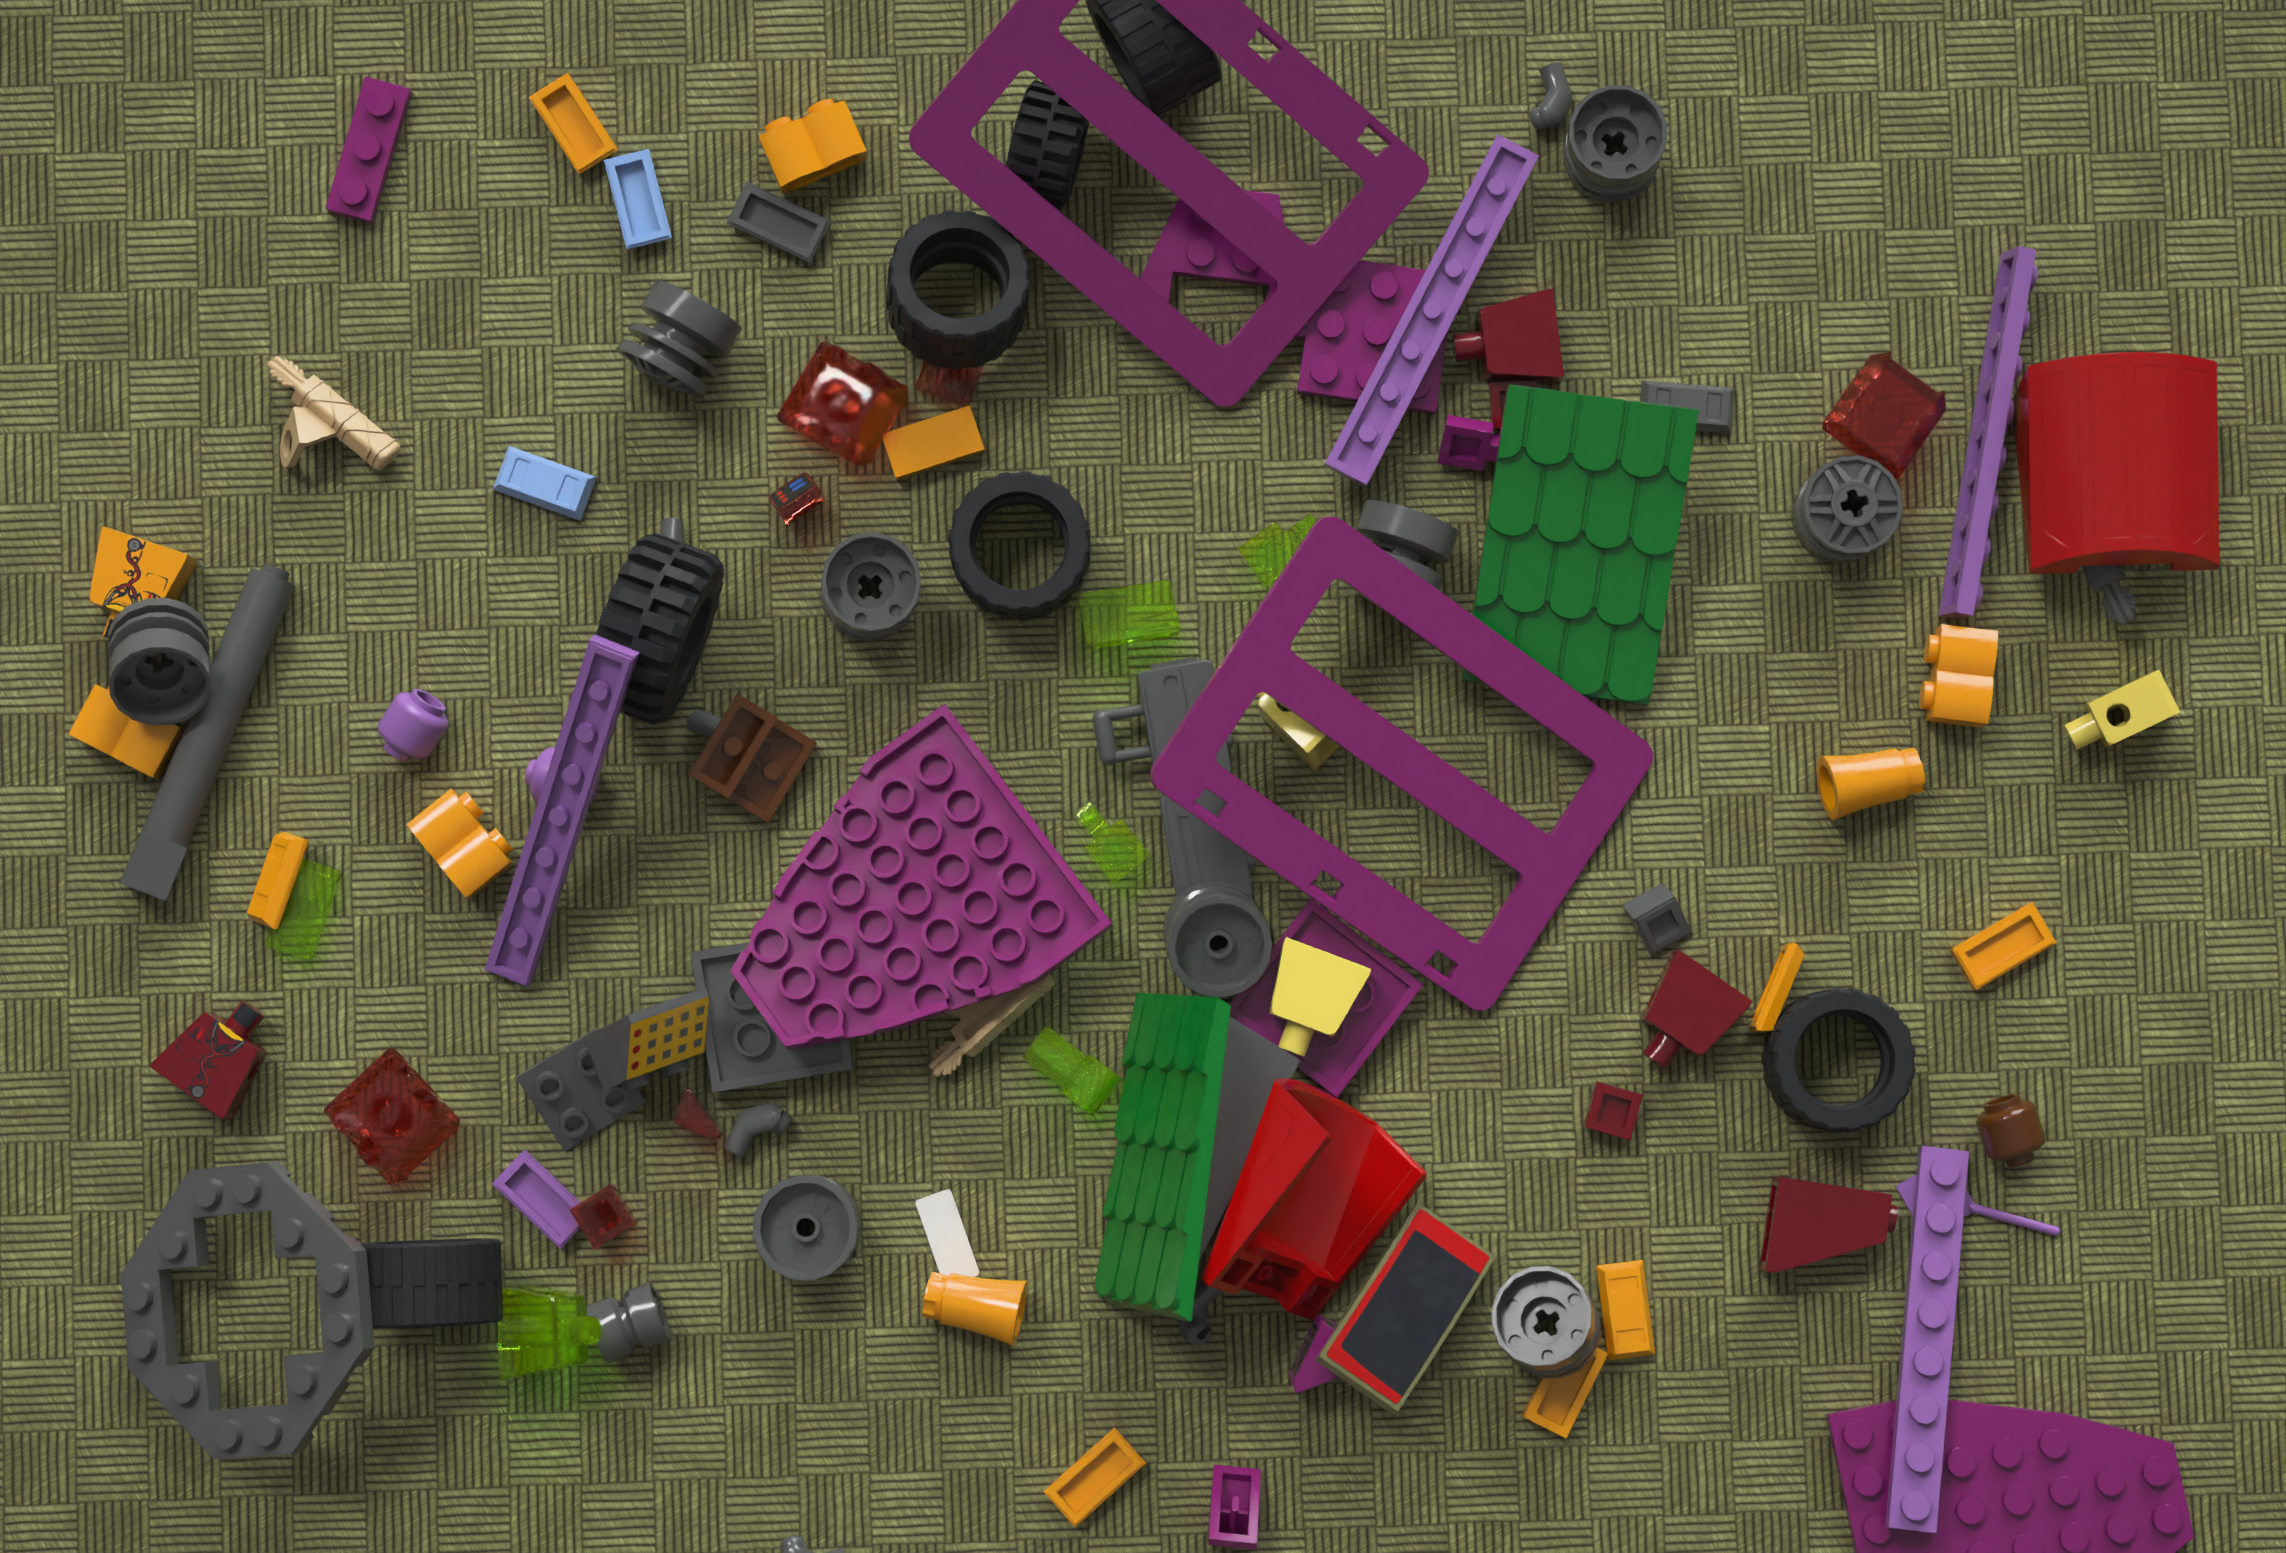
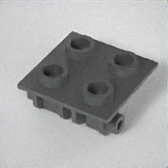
(571, 1094)

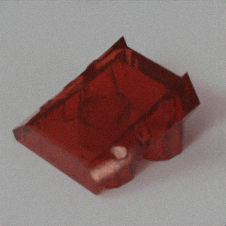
(844, 404)
(1885, 413)
(392, 1117)

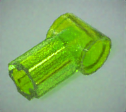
(1078, 1075)

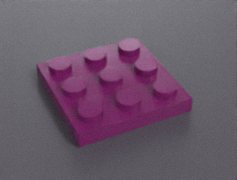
(1353, 331)
(1376, 1008)

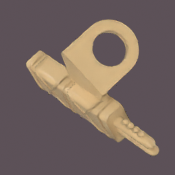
(324, 415)
(983, 1023)

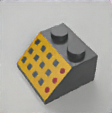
(650, 1042)

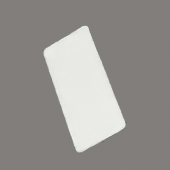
(946, 1234)

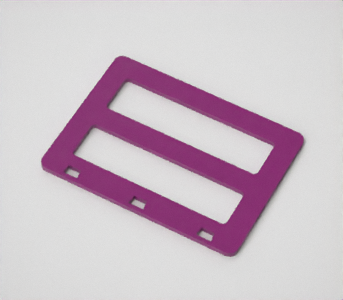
(1303, 271)
(1265, 663)

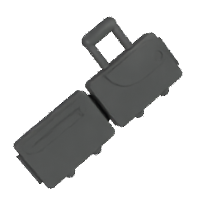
(1193, 848)

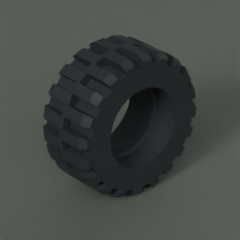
(665, 613)

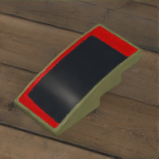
(1405, 1309)

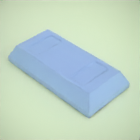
(637, 199)
(544, 483)

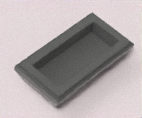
(778, 222)
(1713, 402)

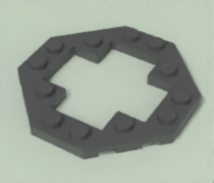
(312, 1379)

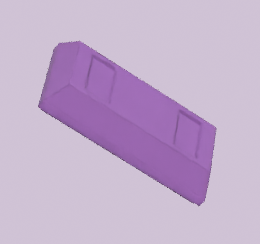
(539, 1198)

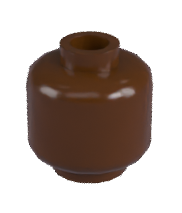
(2010, 1130)

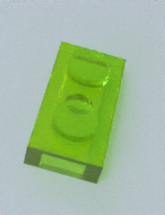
(306, 911)

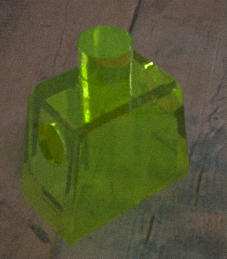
(543, 1331)

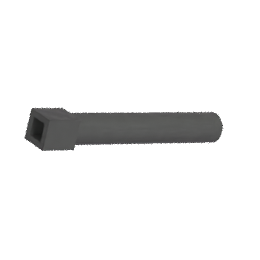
(208, 733)

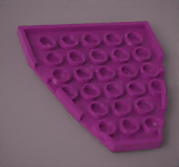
(914, 899)
(2017, 1484)

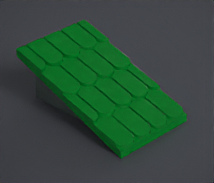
(1585, 535)
(1182, 1139)

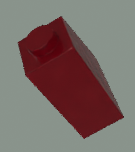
(1821, 1221)

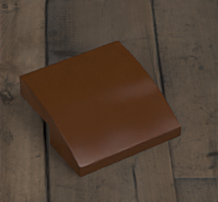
(752, 758)

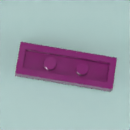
(369, 150)

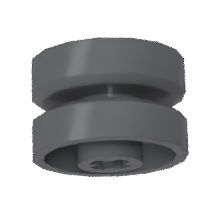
(1228, 963)
(835, 1223)

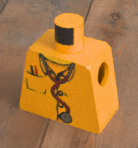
(135, 570)

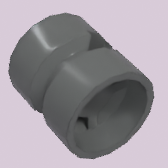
(630, 1322)

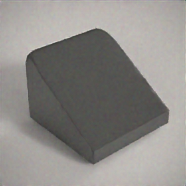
(1657, 918)

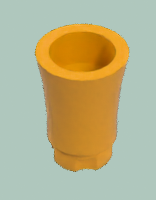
(1867, 780)
(977, 1304)

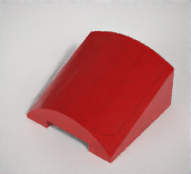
(2119, 461)
(1309, 1200)

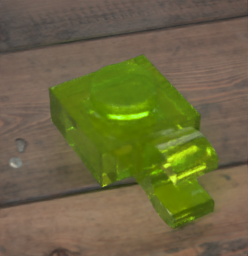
(1272, 549)
(1114, 847)

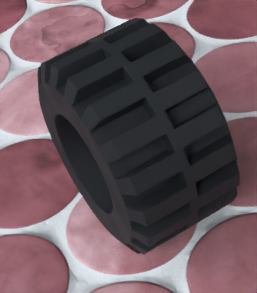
(1047, 143)

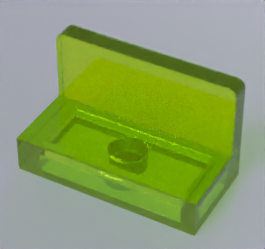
(1128, 614)

